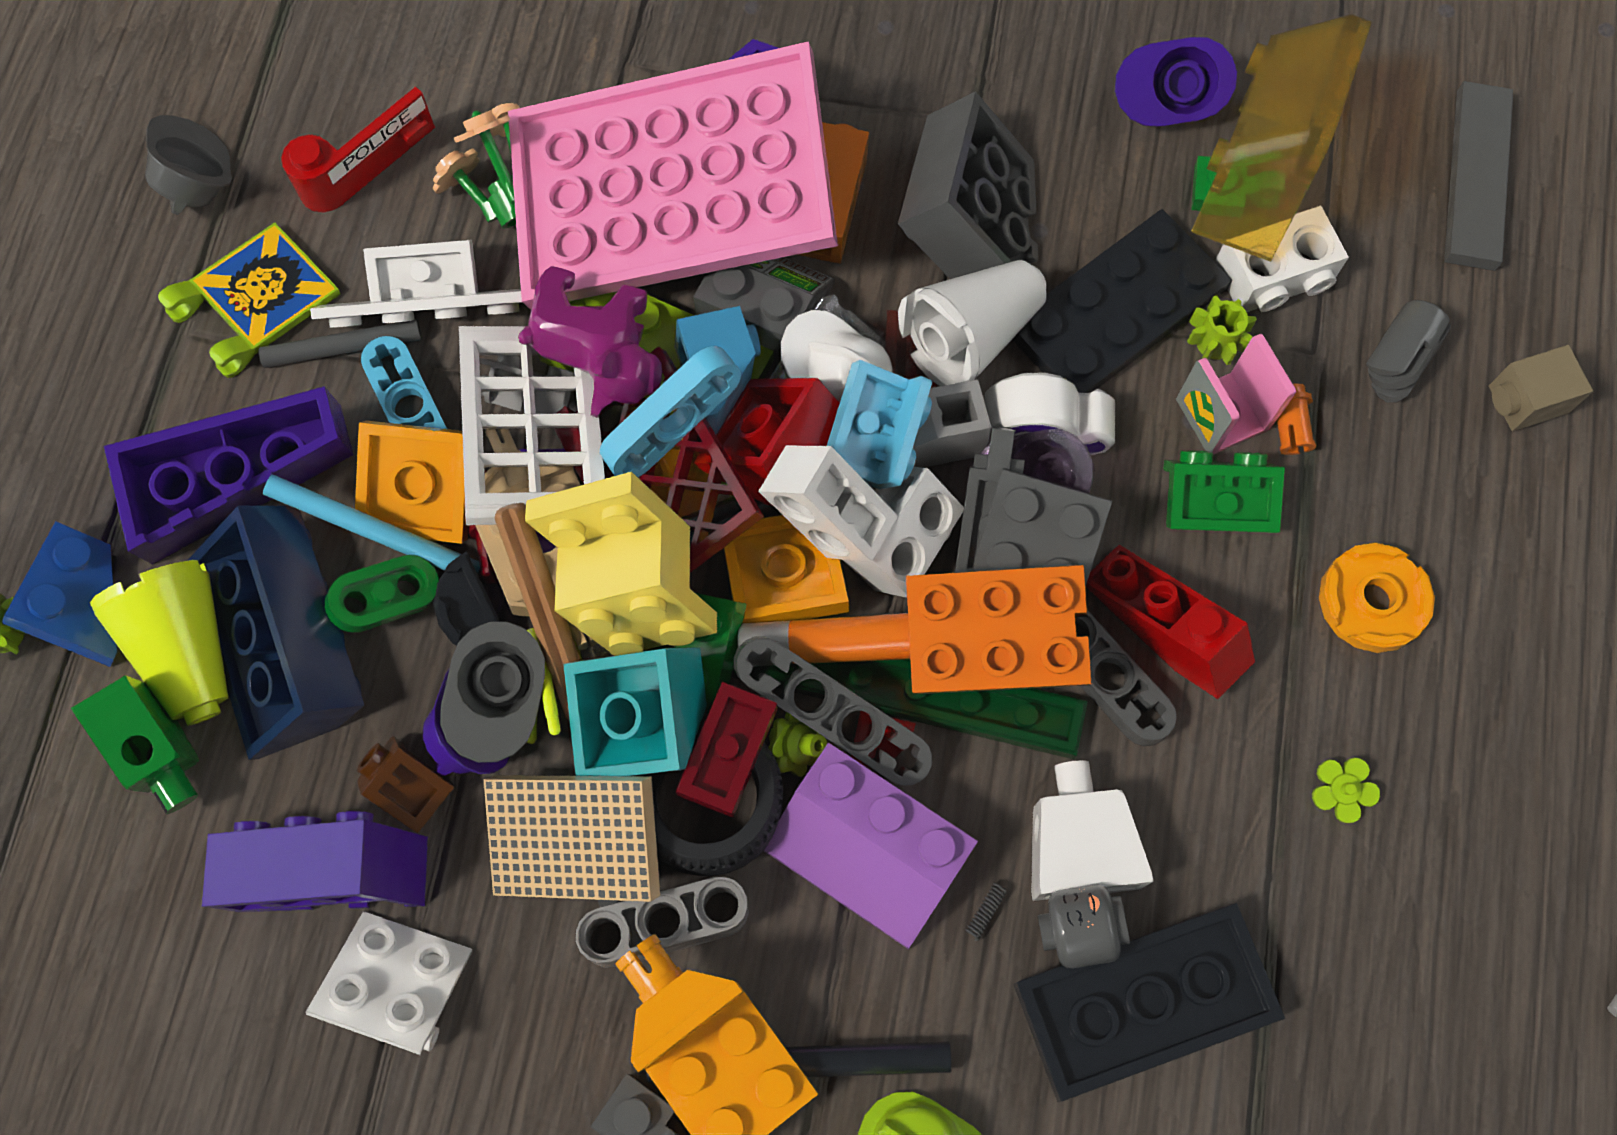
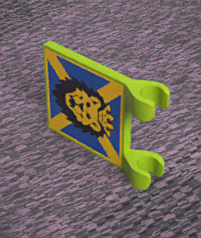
(257, 291)

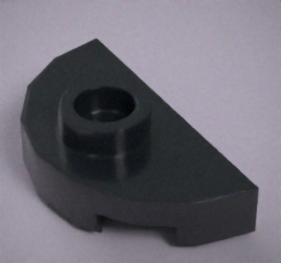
(462, 600)

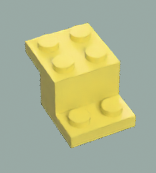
(622, 565)

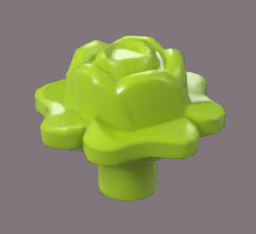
(795, 745)

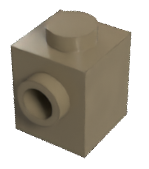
(1540, 388)

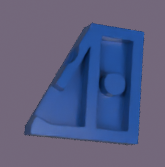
(58, 594)

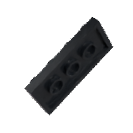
(1121, 304)
(1150, 1005)

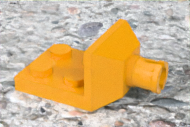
(710, 1049)

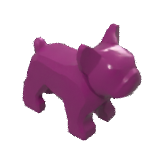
(594, 339)

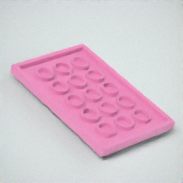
(673, 175)

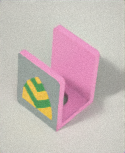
(1237, 404)

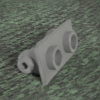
(545, 401)

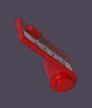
(332, 176)

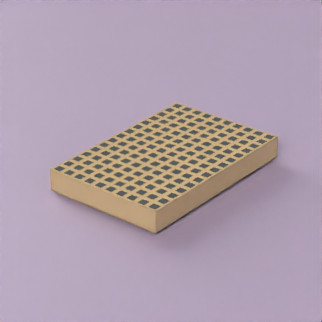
(572, 837)

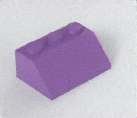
(869, 845)

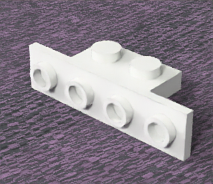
(418, 279)

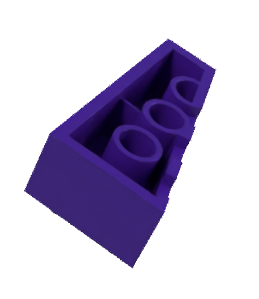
(193, 475)

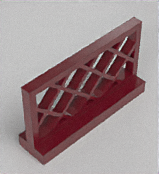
(702, 545)

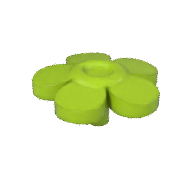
(1345, 789)

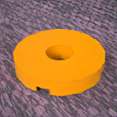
(1359, 622)

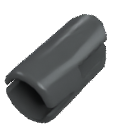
(1407, 349)

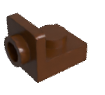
(402, 784)

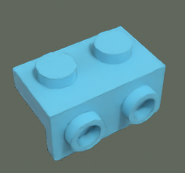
(880, 423)

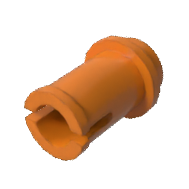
(1295, 424)

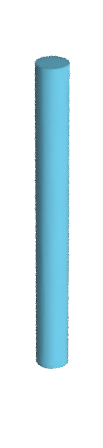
(360, 522)

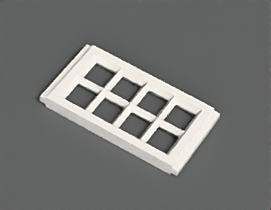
(503, 340)

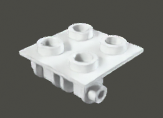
(390, 983)

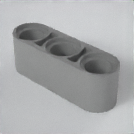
(634, 916)

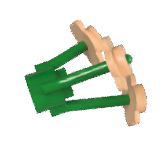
(456, 165)

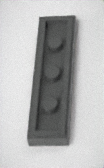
(1479, 176)

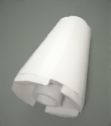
(970, 319)

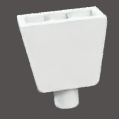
(1085, 838)

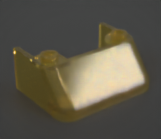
(1281, 133)

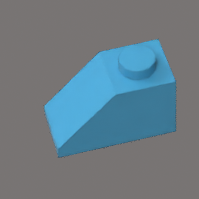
(726, 330)

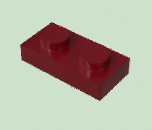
(727, 749)

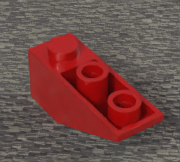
(1174, 621)

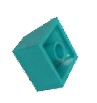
(635, 711)

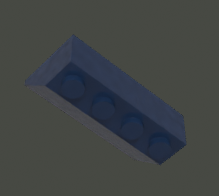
(276, 642)

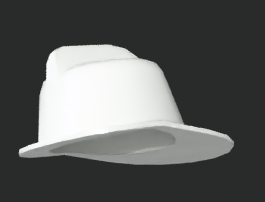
(825, 348)

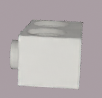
(1288, 271)
(828, 502)
(923, 525)

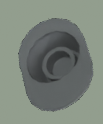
(185, 162)
(492, 692)

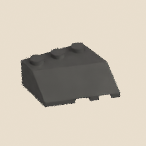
(970, 191)

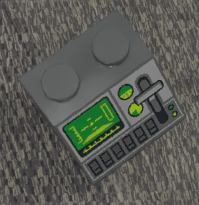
(767, 293)

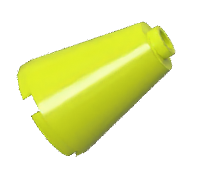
(170, 637)

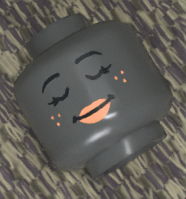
(1084, 926)

